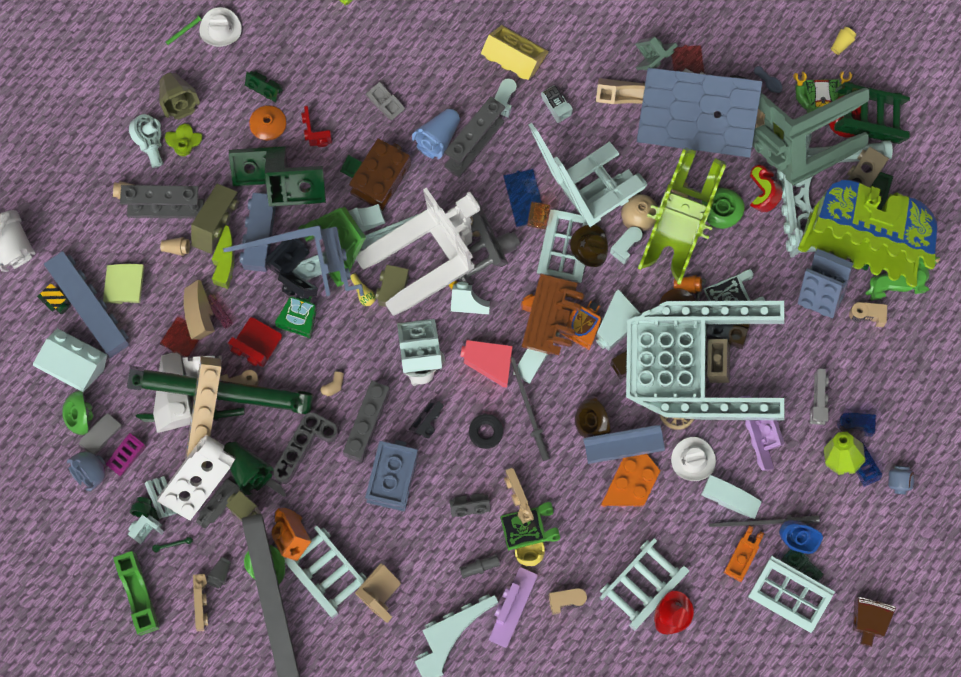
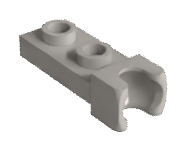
(819, 412)

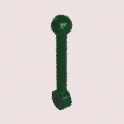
(156, 548)

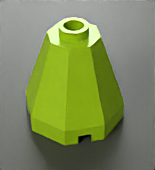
(844, 453)

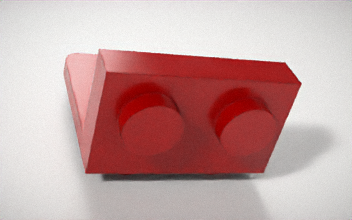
(255, 342)

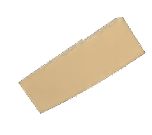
(197, 311)

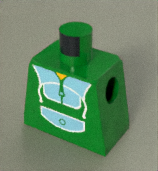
(297, 316)

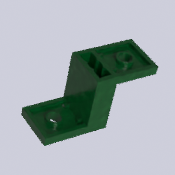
(281, 182)

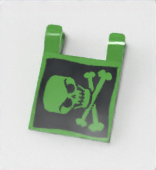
(531, 532)

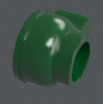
(143, 507)

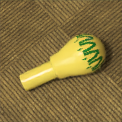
(368, 297)

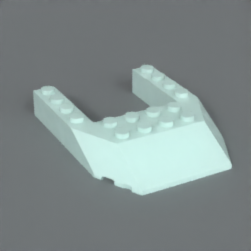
(670, 359)

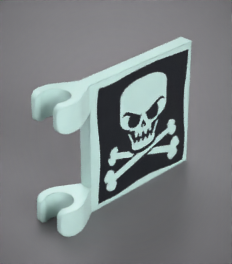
(731, 289)

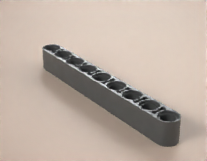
(270, 596)

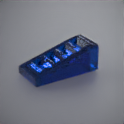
(876, 476)

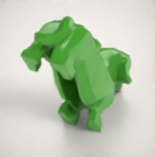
(882, 283)

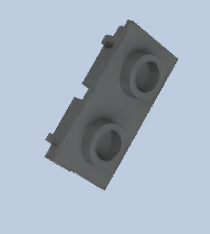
(478, 505)

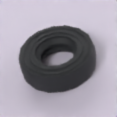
(489, 420)

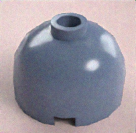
(87, 469)

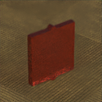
(689, 58)
(179, 339)

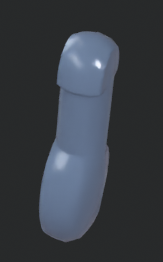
(772, 83)

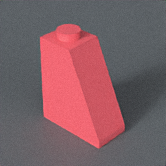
(489, 360)

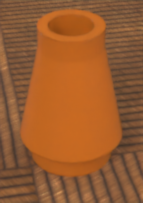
(691, 284)

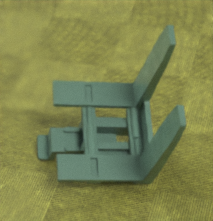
(790, 154)

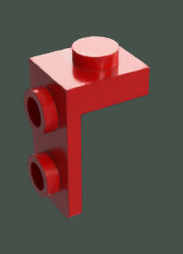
(318, 139)

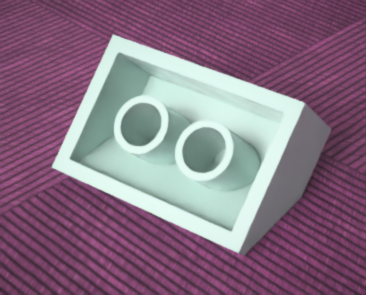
(70, 360)

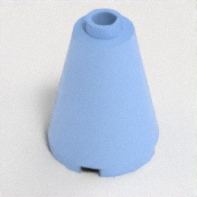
(437, 133)

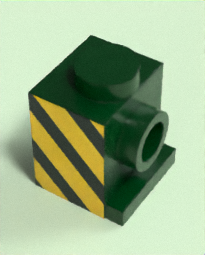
(54, 299)

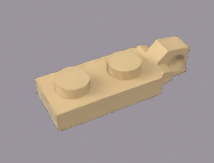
(518, 497)
(200, 600)

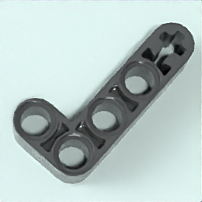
(301, 449)

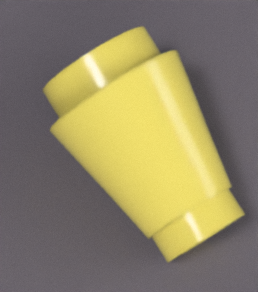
(843, 40)

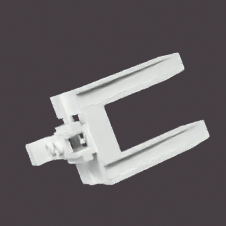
(449, 230)

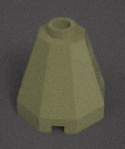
(176, 96)

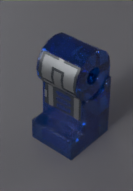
(859, 422)

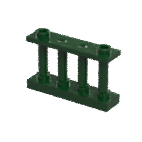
(875, 131)

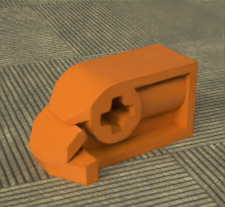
(290, 534)

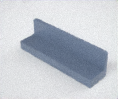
(624, 444)

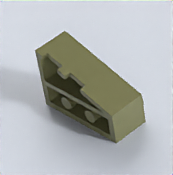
(213, 217)

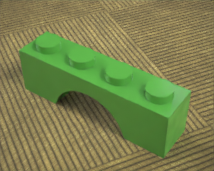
(137, 593)

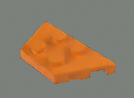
(632, 482)

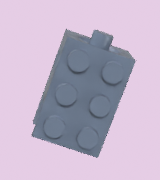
(825, 283)
(392, 475)

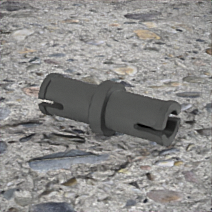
(479, 566)

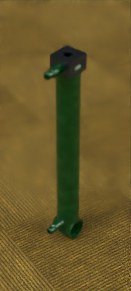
(295, 401)

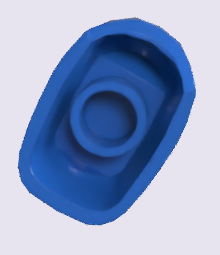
(800, 536)

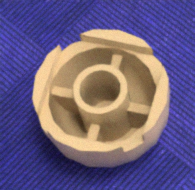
(636, 210)

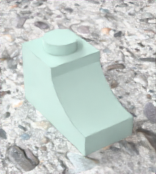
(368, 217)
(467, 301)

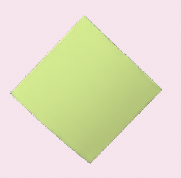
(123, 283)

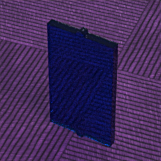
(522, 190)

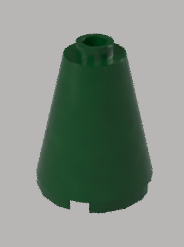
(248, 469)

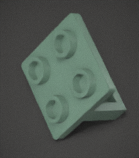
(653, 52)

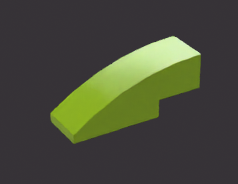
(223, 260)

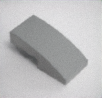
(384, 101)
(100, 434)

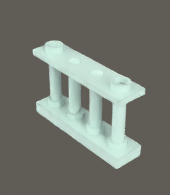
(318, 590)
(649, 602)

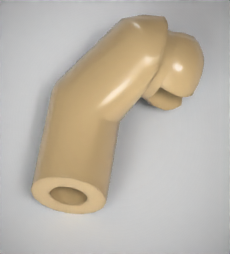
(333, 387)

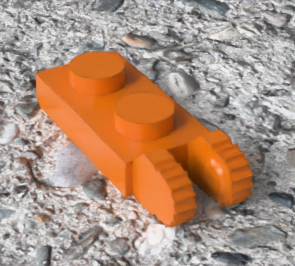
(743, 555)

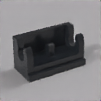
(287, 256)

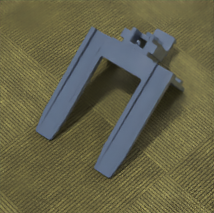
(334, 253)

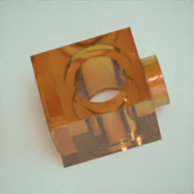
(538, 215)

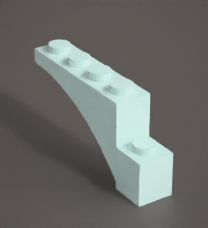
(444, 634)

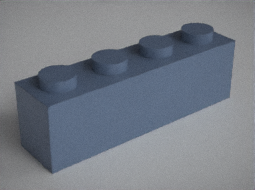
(259, 226)

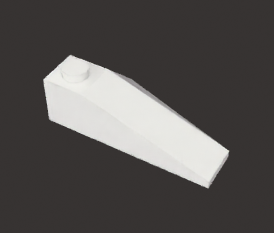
(171, 409)

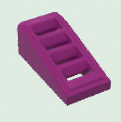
(120, 450)

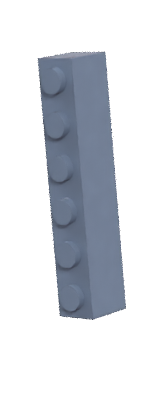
(88, 307)

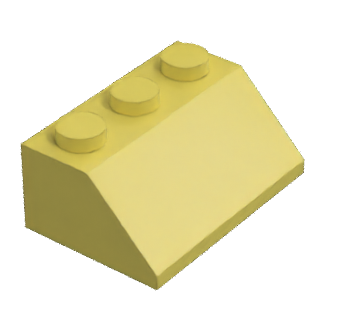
(514, 52)

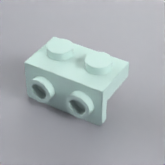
(142, 527)

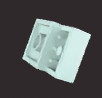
(419, 345)

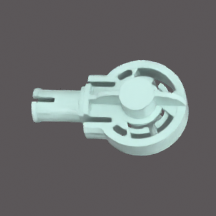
(147, 137)

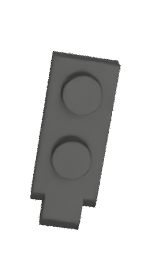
(216, 504)

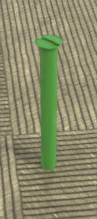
(182, 31)

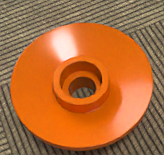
(270, 130)

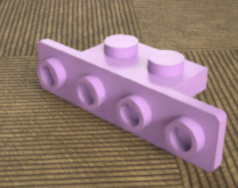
(764, 437)
(510, 612)

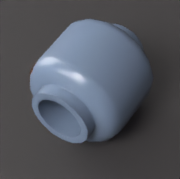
(901, 479)

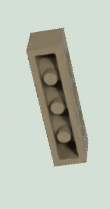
(874, 160)

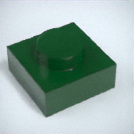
(350, 166)

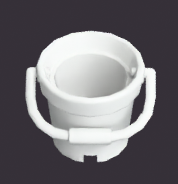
(14, 244)

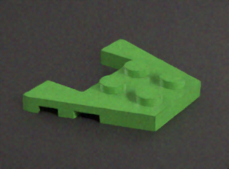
(349, 234)

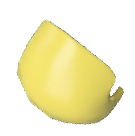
(531, 554)

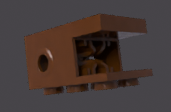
(380, 174)

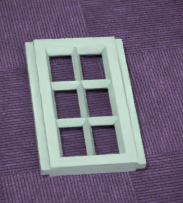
(548, 246)
(781, 609)

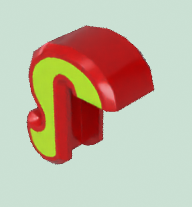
(771, 189)

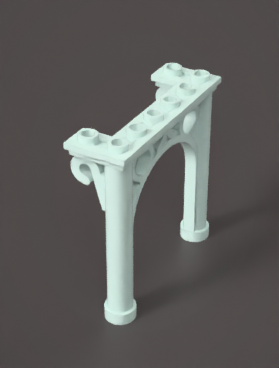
(792, 225)

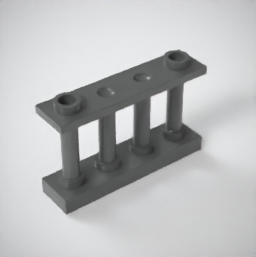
(474, 137)
(161, 201)
(487, 240)

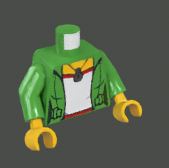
(817, 93)

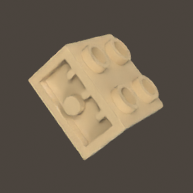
(377, 590)

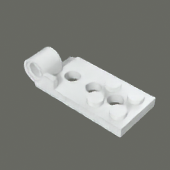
(206, 450)

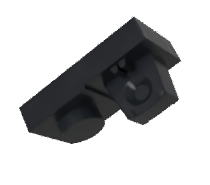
(295, 284)
(422, 424)

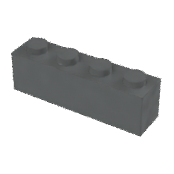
(366, 421)

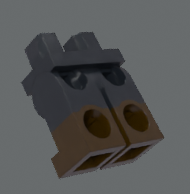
(734, 333)

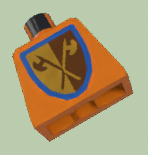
(585, 324)

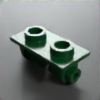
(256, 82)

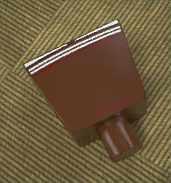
(871, 619)

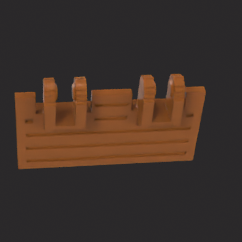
(549, 317)

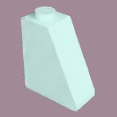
(614, 323)

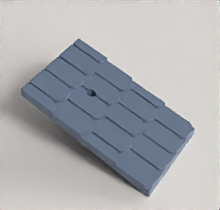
(682, 106)

